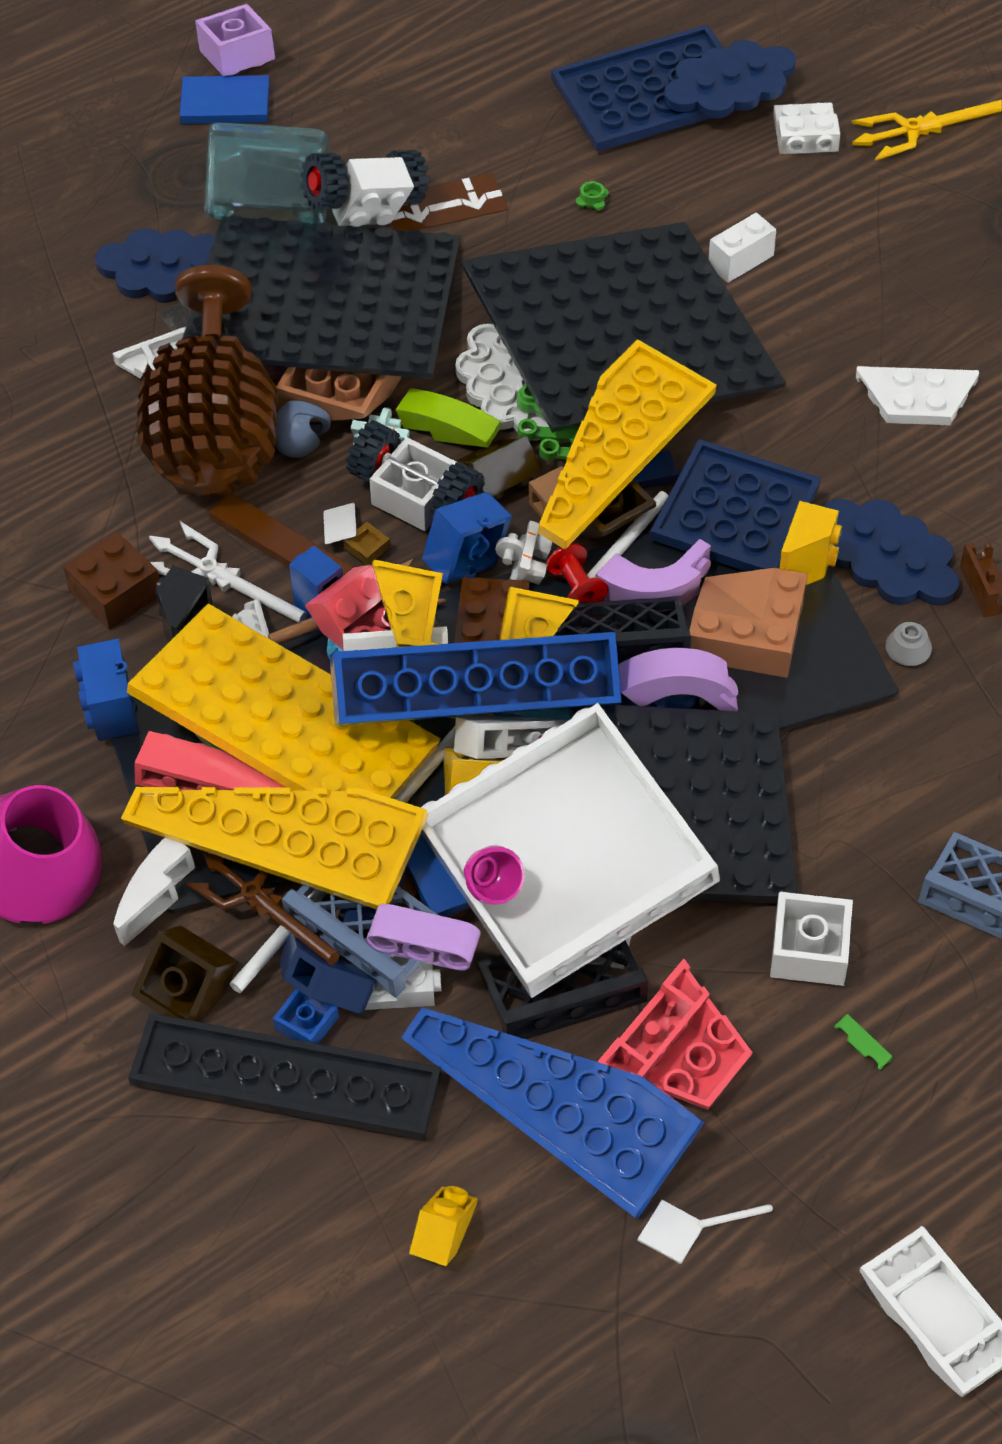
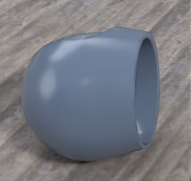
(294, 433)

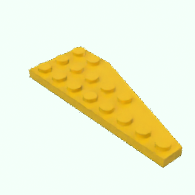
(627, 423)
(321, 838)

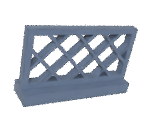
(959, 897)
(348, 943)

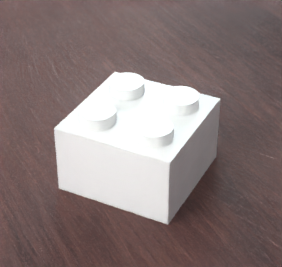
(811, 938)

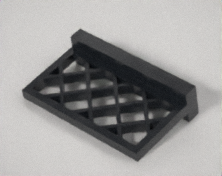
(644, 637)
(572, 1003)

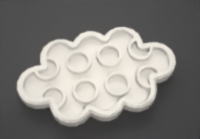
(492, 378)

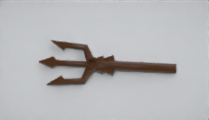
(264, 903)

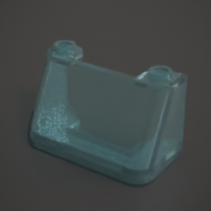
(260, 168)

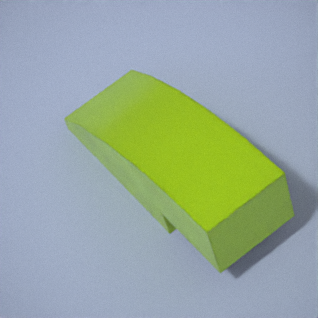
(447, 418)

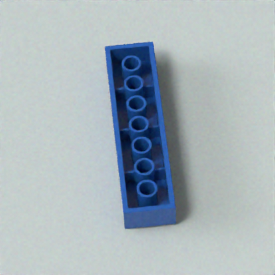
(474, 678)

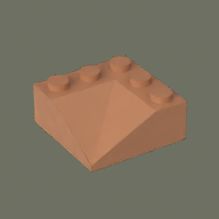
(337, 392)
(750, 619)

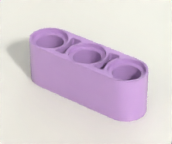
(423, 937)

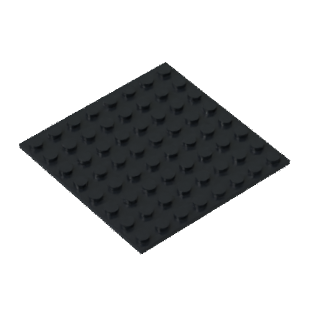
(337, 294)
(585, 301)

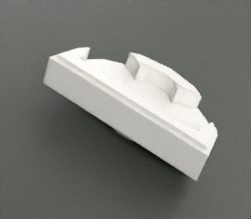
(253, 617)

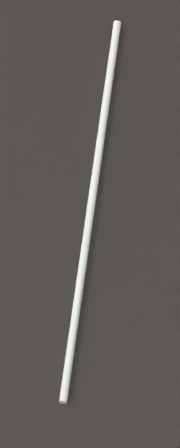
(280, 936)

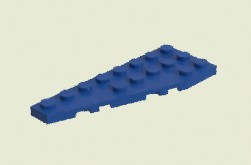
(589, 1115)

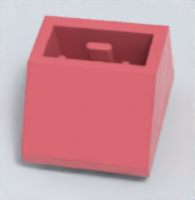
(350, 606)

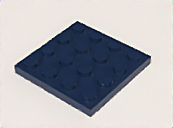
(734, 506)

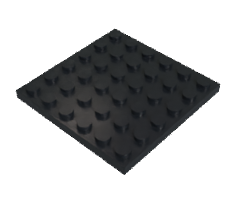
(726, 785)

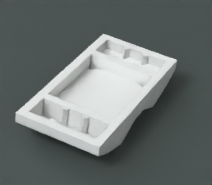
(938, 1310)

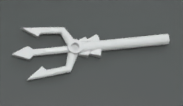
(222, 575)

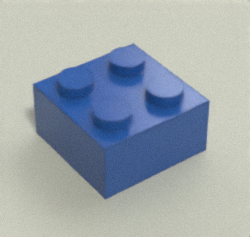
(305, 1018)

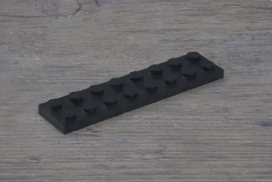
(286, 1076)

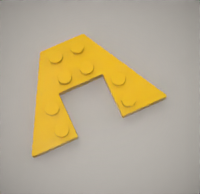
(412, 599)

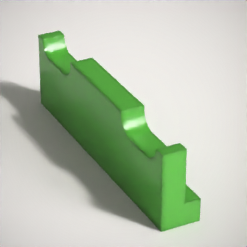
(863, 1042)

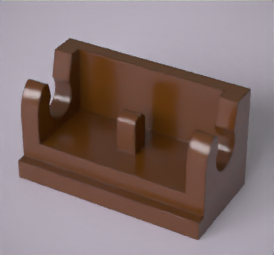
(983, 578)

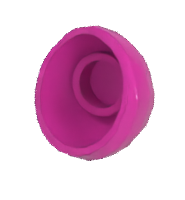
(494, 874)

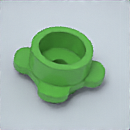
(592, 195)

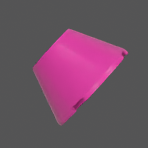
(53, 884)

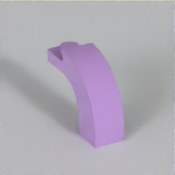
(680, 579)
(678, 672)

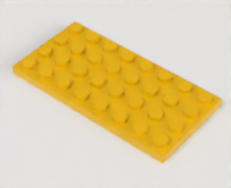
(274, 711)

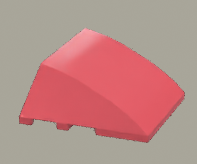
(681, 1042)

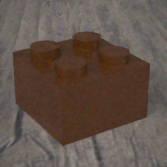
(112, 580)

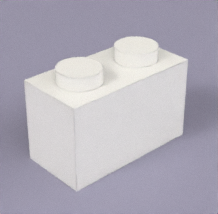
(742, 247)

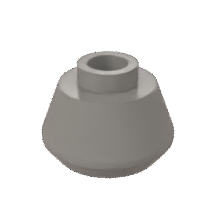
(909, 644)

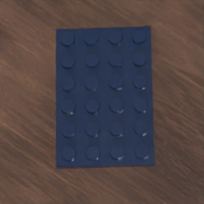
(623, 91)

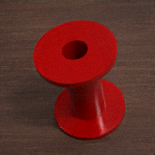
(569, 564)

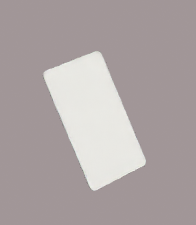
(339, 523)

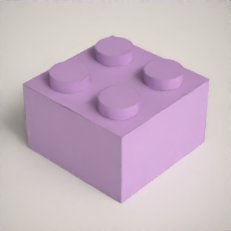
(235, 40)

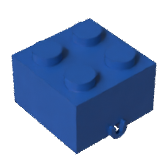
(466, 537)
(103, 690)

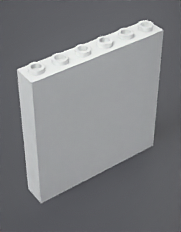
(593, 841)

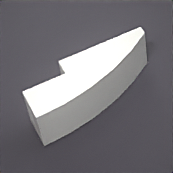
(152, 888)

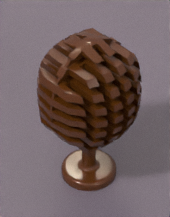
(210, 401)

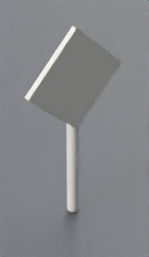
(675, 1231)

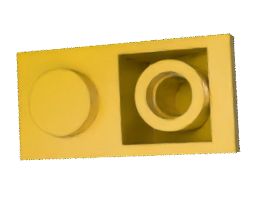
(443, 1225)

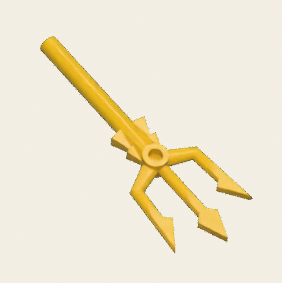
(921, 125)

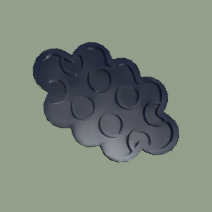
(730, 79)
(152, 261)
(894, 553)

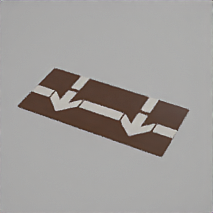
(452, 203)

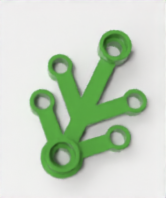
(527, 404)

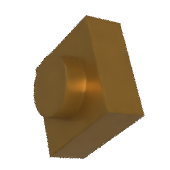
(367, 543)

